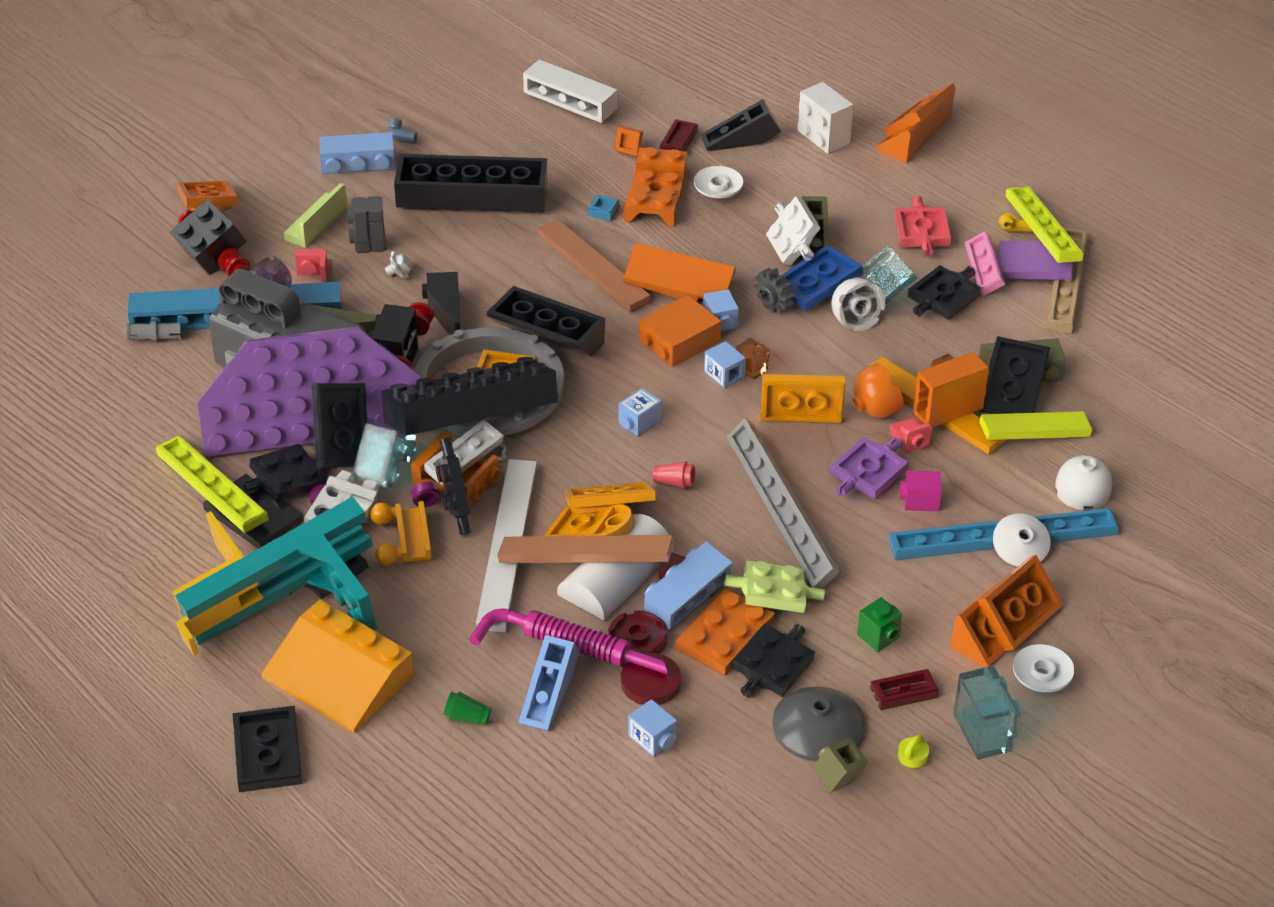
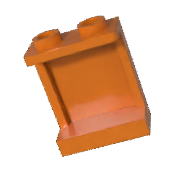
(475, 478)

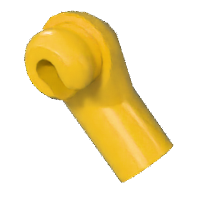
(1013, 224)

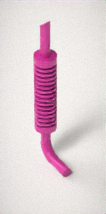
(588, 641)

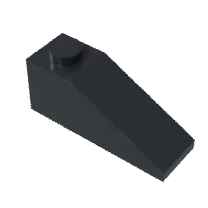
(744, 129)
(443, 298)

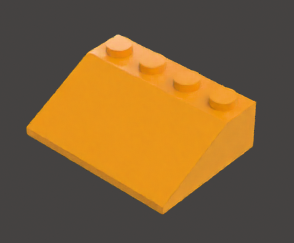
(339, 666)

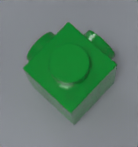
(879, 624)

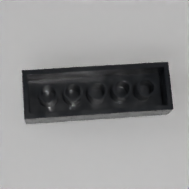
(471, 183)
(469, 396)

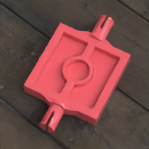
(922, 226)

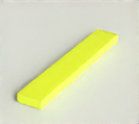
(1044, 225)
(212, 484)

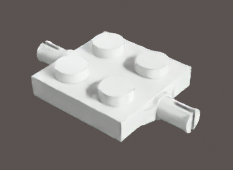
(793, 231)

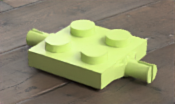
(774, 586)

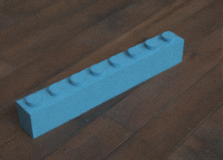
(196, 306)

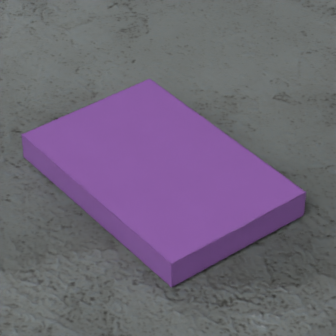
(1031, 261)

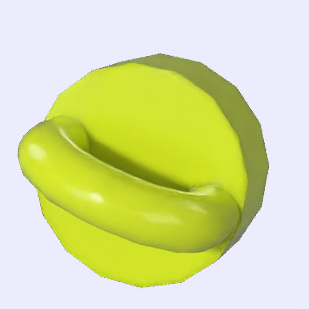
(913, 751)

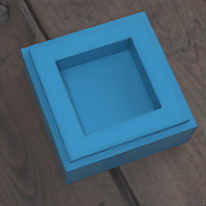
(603, 207)

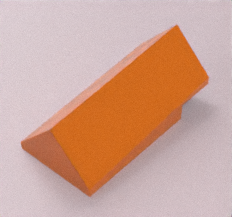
(917, 124)
(676, 273)
(1006, 614)

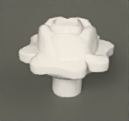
(399, 265)

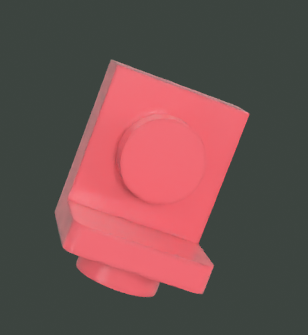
(313, 263)
(912, 434)

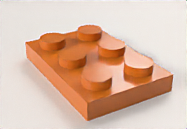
(217, 192)
(722, 631)

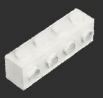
(570, 91)

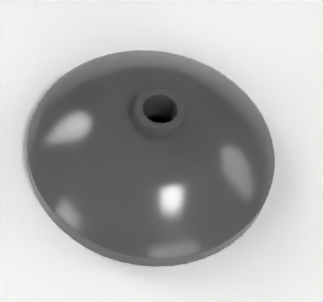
(815, 718)

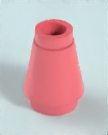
(676, 474)

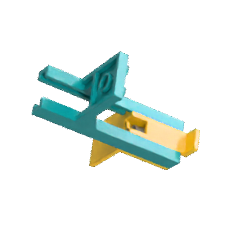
(247, 584)

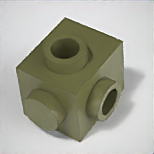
(839, 764)

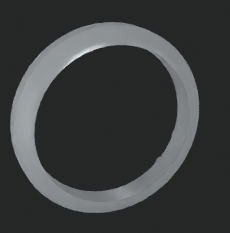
(496, 340)

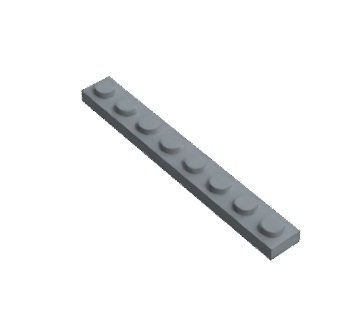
(783, 504)

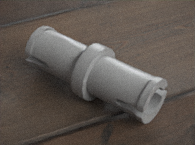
(153, 331)

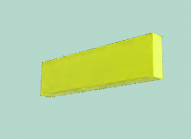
(1035, 425)

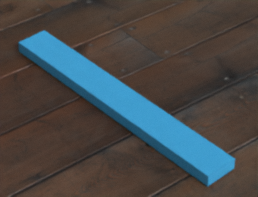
(980, 535)

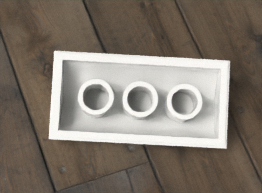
(606, 585)

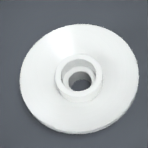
(718, 182)
(1015, 549)
(1043, 668)

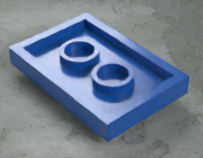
(819, 277)

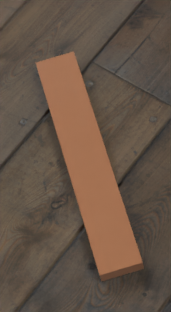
(593, 265)
(586, 549)

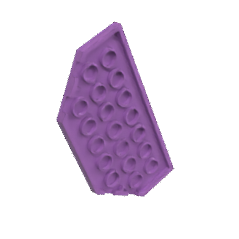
(267, 391)

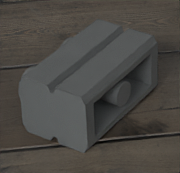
(368, 224)

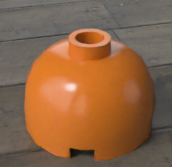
(876, 393)

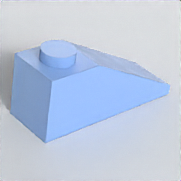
(549, 682)

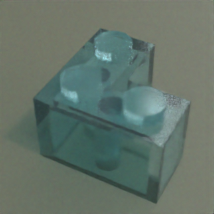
(380, 454)

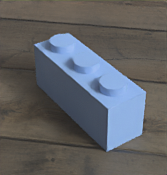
(356, 152)
(687, 585)

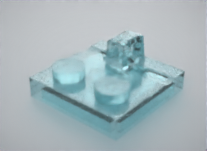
(888, 273)

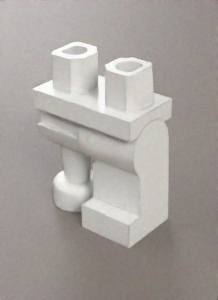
(342, 488)

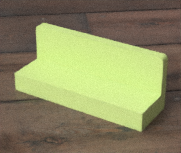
(317, 217)

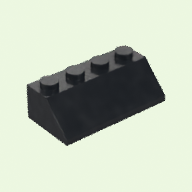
(550, 320)

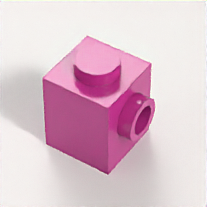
(921, 490)

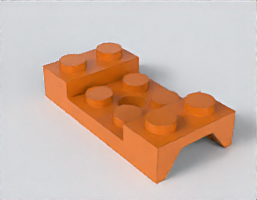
(657, 171)

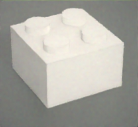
(825, 117)

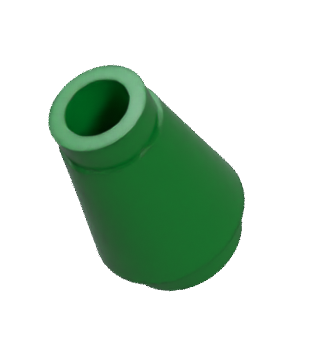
(466, 709)

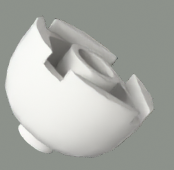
(858, 303)
(1084, 482)

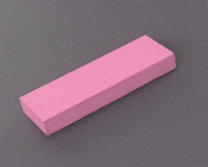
(985, 262)

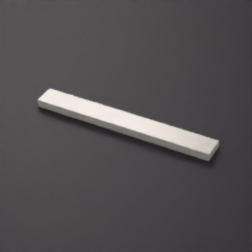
(510, 522)

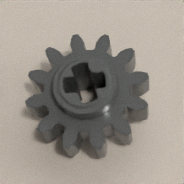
(774, 290)

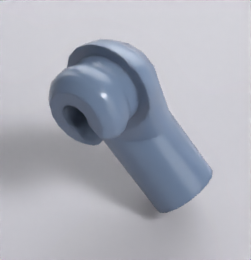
(399, 133)

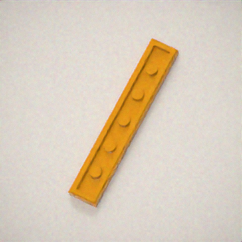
(966, 427)

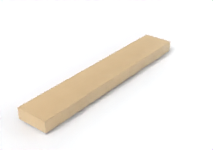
(1065, 292)

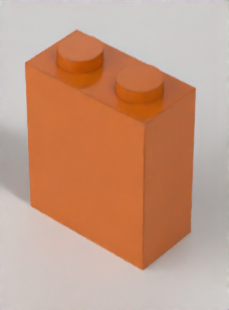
(679, 330)
(951, 389)

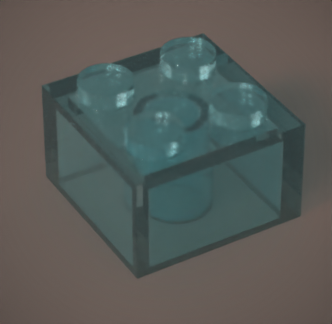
(986, 712)

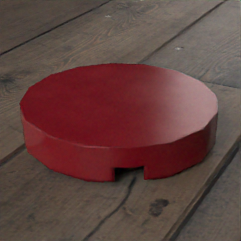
(642, 629)
(644, 684)

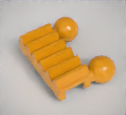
(411, 530)

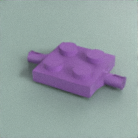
(869, 467)

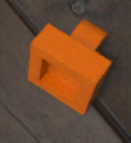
(628, 140)

